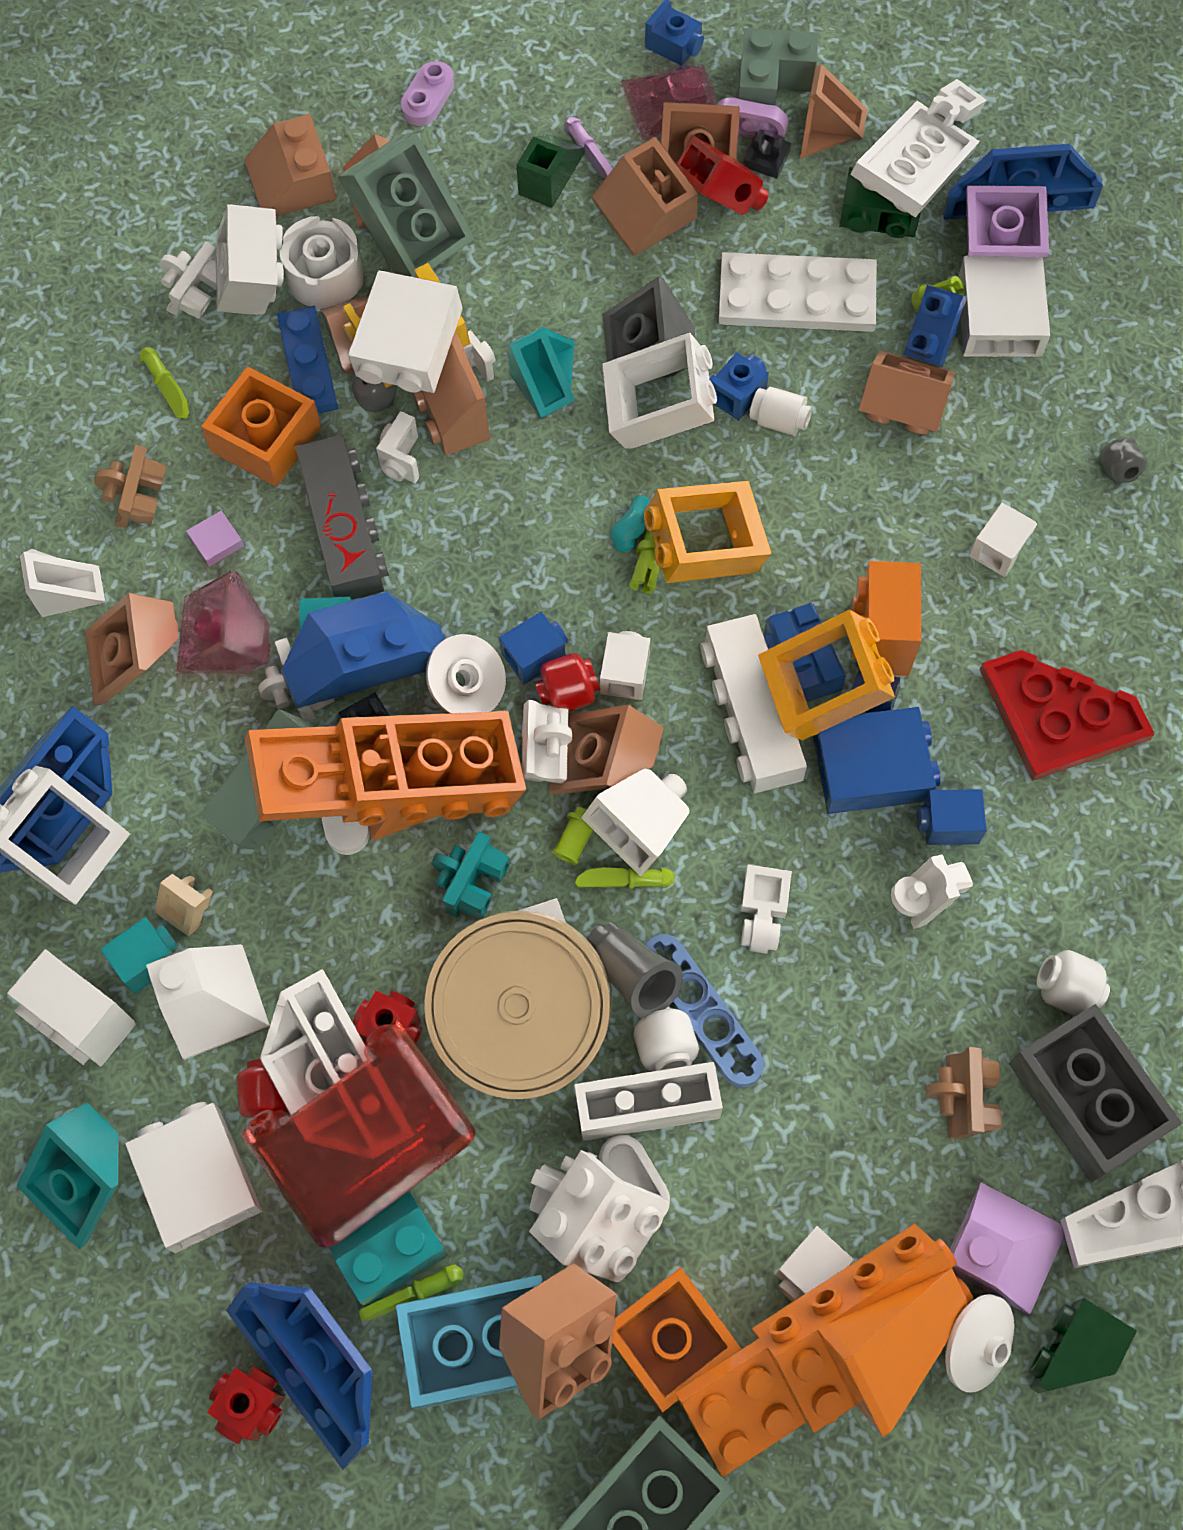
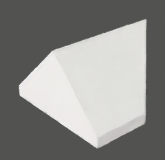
(59, 583)

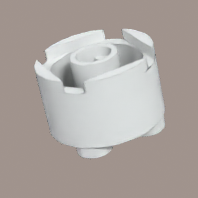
(321, 262)

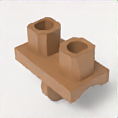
(132, 504)
(962, 1093)

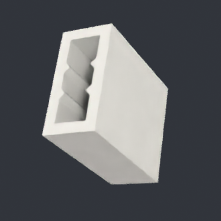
(1004, 306)
(405, 332)
(192, 1176)

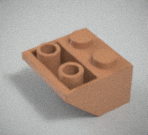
(646, 197)
(558, 1338)

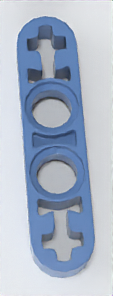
(712, 1007)

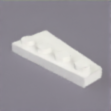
(1130, 1221)

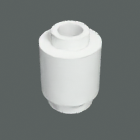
(780, 410)

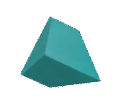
(543, 369)

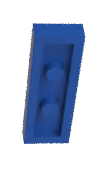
(307, 357)

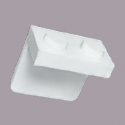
(598, 1220)

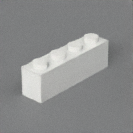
(767, 753)

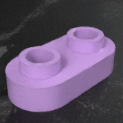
(430, 90)
(758, 116)

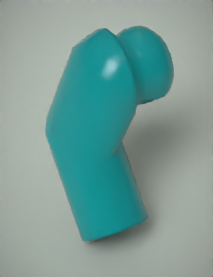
(630, 525)

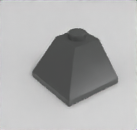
(645, 320)

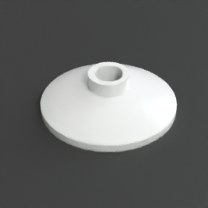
(477, 663)
(979, 1343)

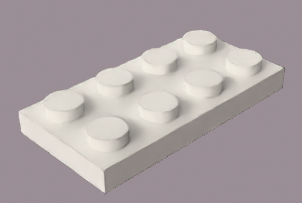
(914, 159)
(798, 292)

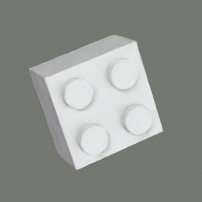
(247, 260)
(70, 1010)

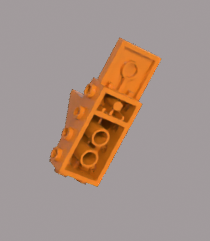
(387, 769)
(840, 1346)

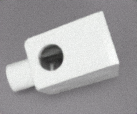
(639, 816)

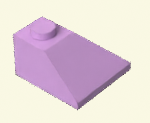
(1007, 221)
(1005, 1248)

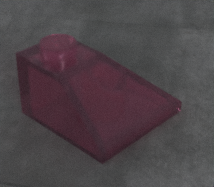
(674, 85)
(222, 629)

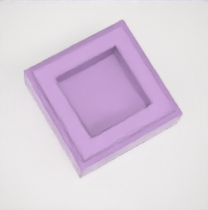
(215, 538)

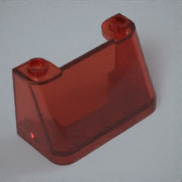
(361, 1138)

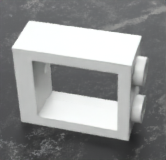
(648, 364)
(88, 859)

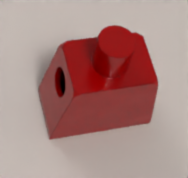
(722, 177)

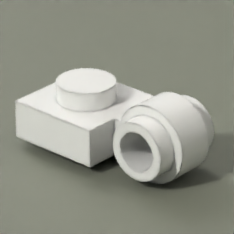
(767, 897)

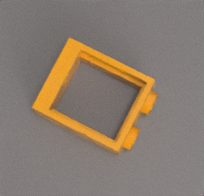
(742, 521)
(786, 688)

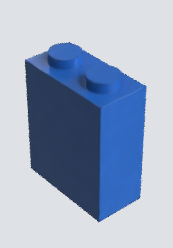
(876, 761)

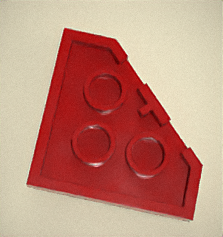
(1061, 714)

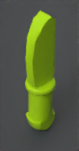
(165, 382)
(620, 878)
(421, 1289)

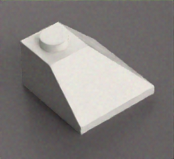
(207, 997)

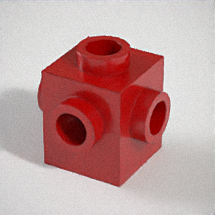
(399, 1007)
(263, 1407)

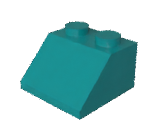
(388, 1250)

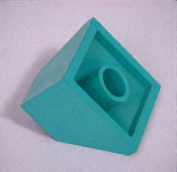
(73, 1172)

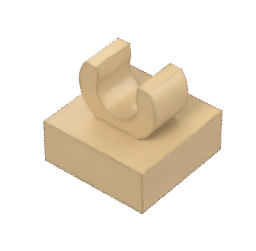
(182, 904)

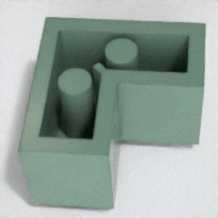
(776, 62)

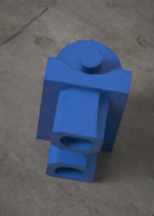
(935, 325)

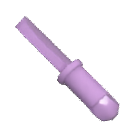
(594, 155)

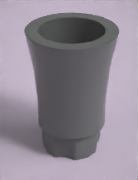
(635, 970)

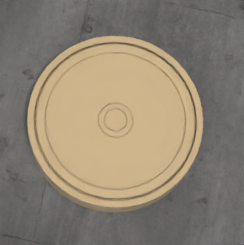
(518, 1004)

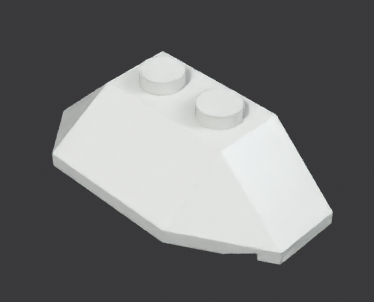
(310, 1042)

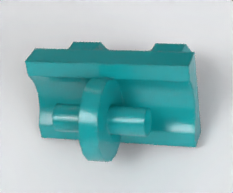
(480, 859)

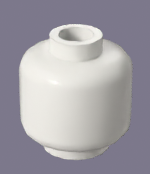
(1072, 982)
(666, 1040)

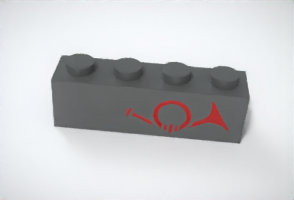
(340, 518)

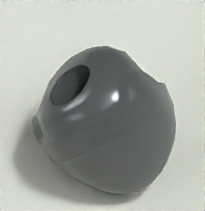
(373, 396)
(1122, 460)

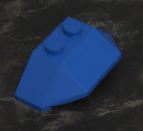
(1059, 167)
(358, 648)
(80, 756)
(310, 1362)

